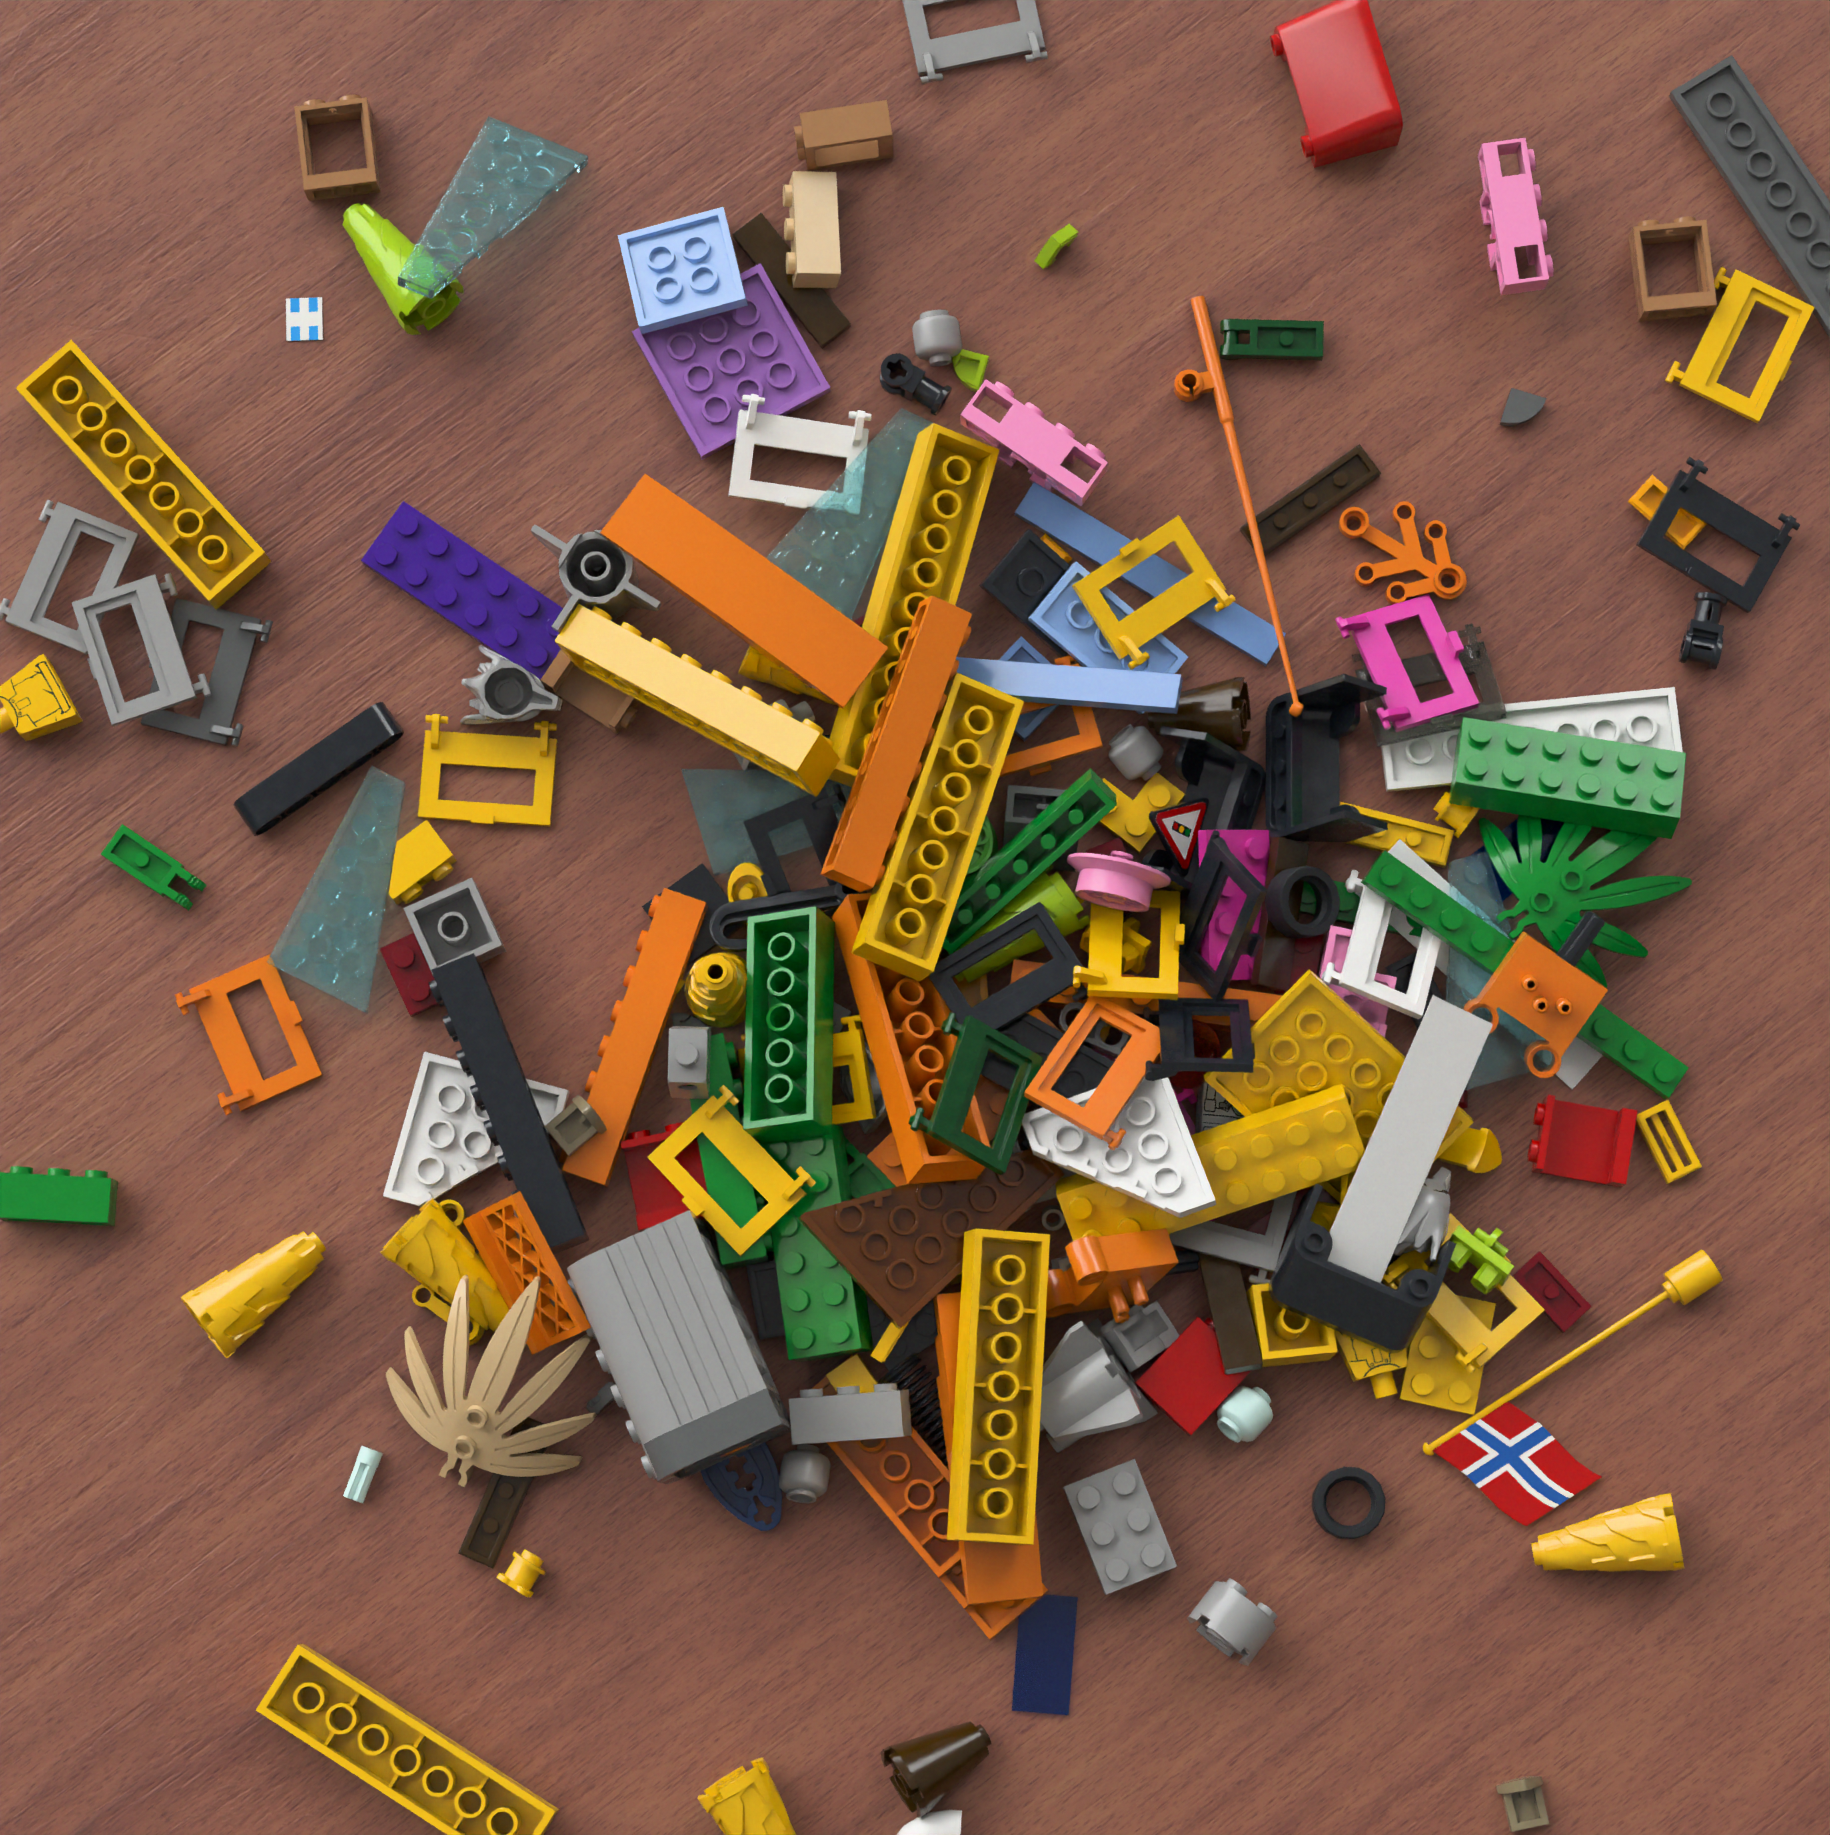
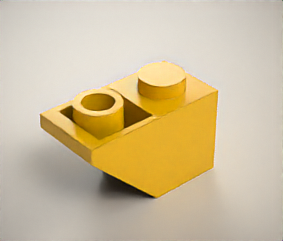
(417, 861)

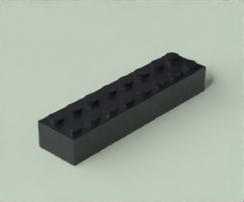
(508, 1100)

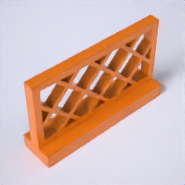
(512, 1269)

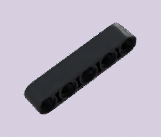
(318, 768)

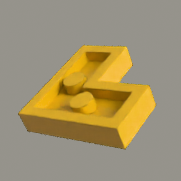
(1131, 817)

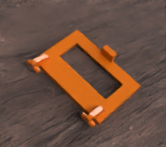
(1040, 757)
(231, 1045)
(1118, 1083)

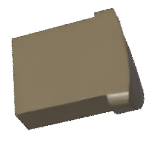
(575, 1125)
(1524, 1802)

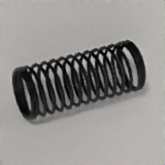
(896, 1375)

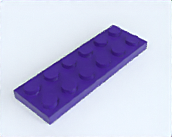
(466, 589)

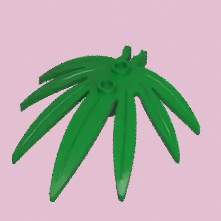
(1560, 888)

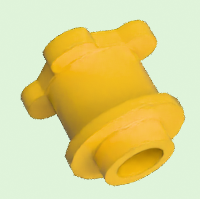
(1454, 815)
(523, 1572)

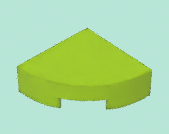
(1055, 243)
(970, 368)

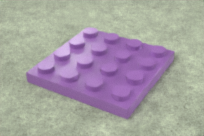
(733, 354)

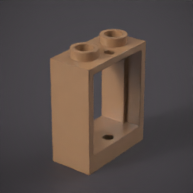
(844, 135)
(342, 182)
(1673, 305)

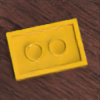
(1433, 1371)

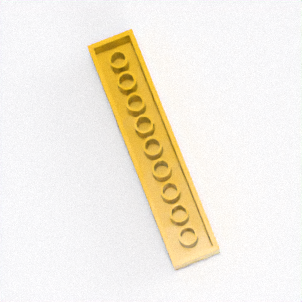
(921, 559)

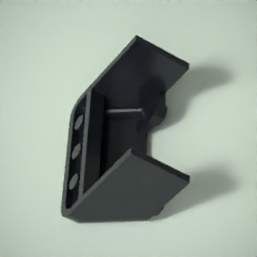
(1304, 762)
(1225, 778)
(1346, 1299)

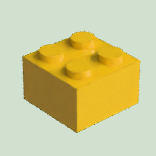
(1285, 1335)

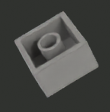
(454, 925)

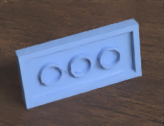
(1074, 630)

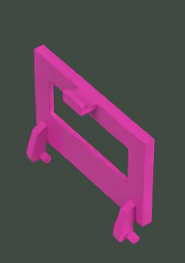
(1388, 671)

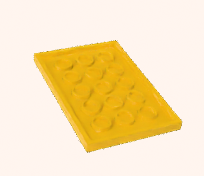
(1314, 1044)

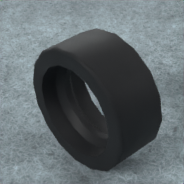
(1326, 897)
(1370, 1484)

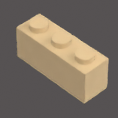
(812, 229)

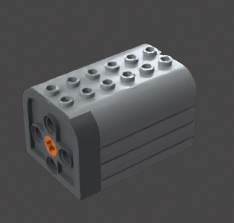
(678, 1348)

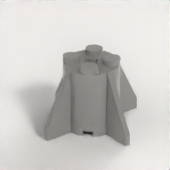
(595, 575)
(1088, 1389)

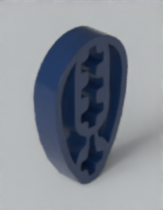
(741, 1501)

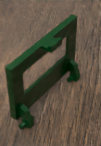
(959, 1087)

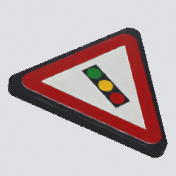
(1179, 830)

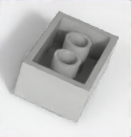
(1119, 1526)

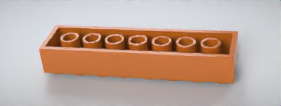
(908, 1054)

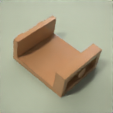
(589, 694)

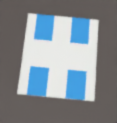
(304, 319)

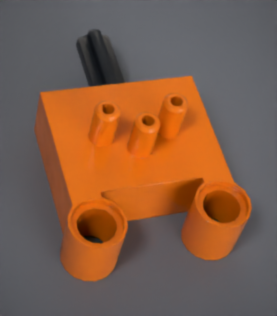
(1545, 991)
(1114, 1272)

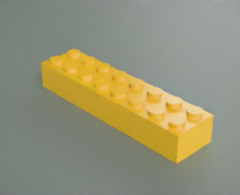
(143, 474)
(699, 699)
(938, 830)
(1244, 1165)
(998, 1387)
(399, 1751)

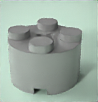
(1233, 1620)

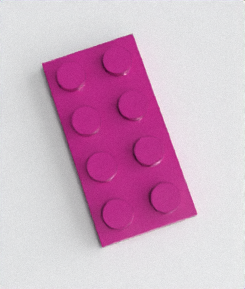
(1253, 851)

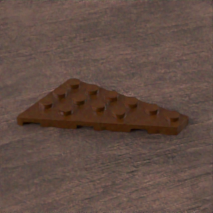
(911, 1237)

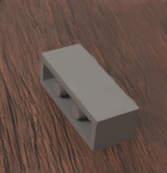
(850, 1414)

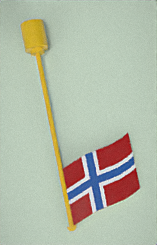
(1514, 1455)

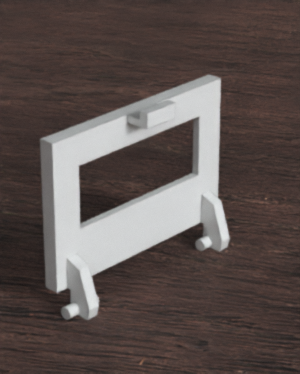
(794, 435)
(1365, 951)

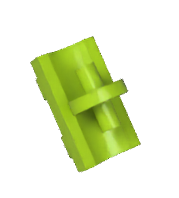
(1485, 1254)

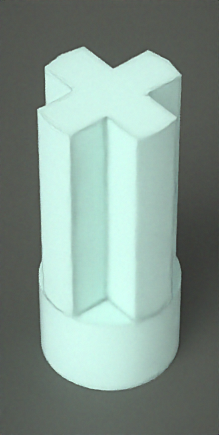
(362, 1474)

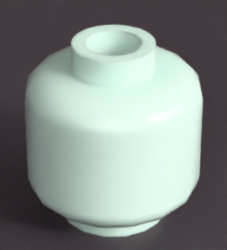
(1244, 1414)

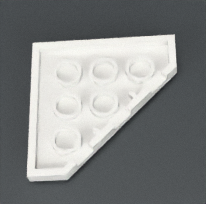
(445, 1132)
(1151, 1164)

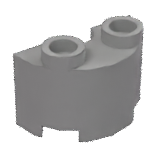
(1141, 1336)

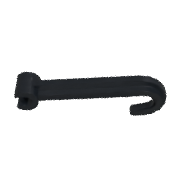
(738, 911)

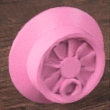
(1116, 880)

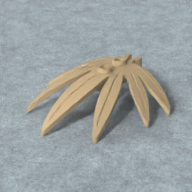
(472, 1424)

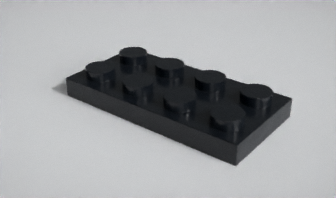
(1080, 1075)

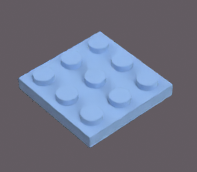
(682, 270)

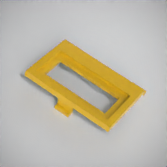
(1722, 334)
(1163, 610)
(488, 751)
(1106, 953)
(847, 1050)
(748, 1159)
(1458, 1320)

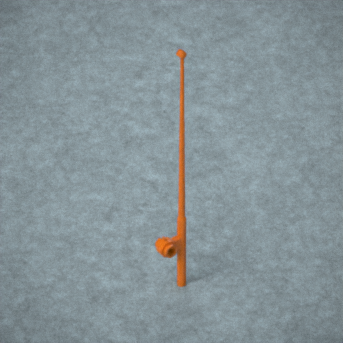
(1214, 382)

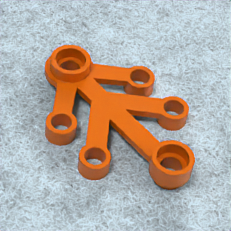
(1407, 556)

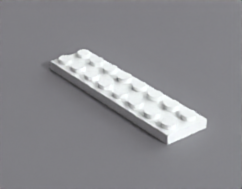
(1625, 717)

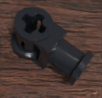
(912, 383)
(1703, 636)

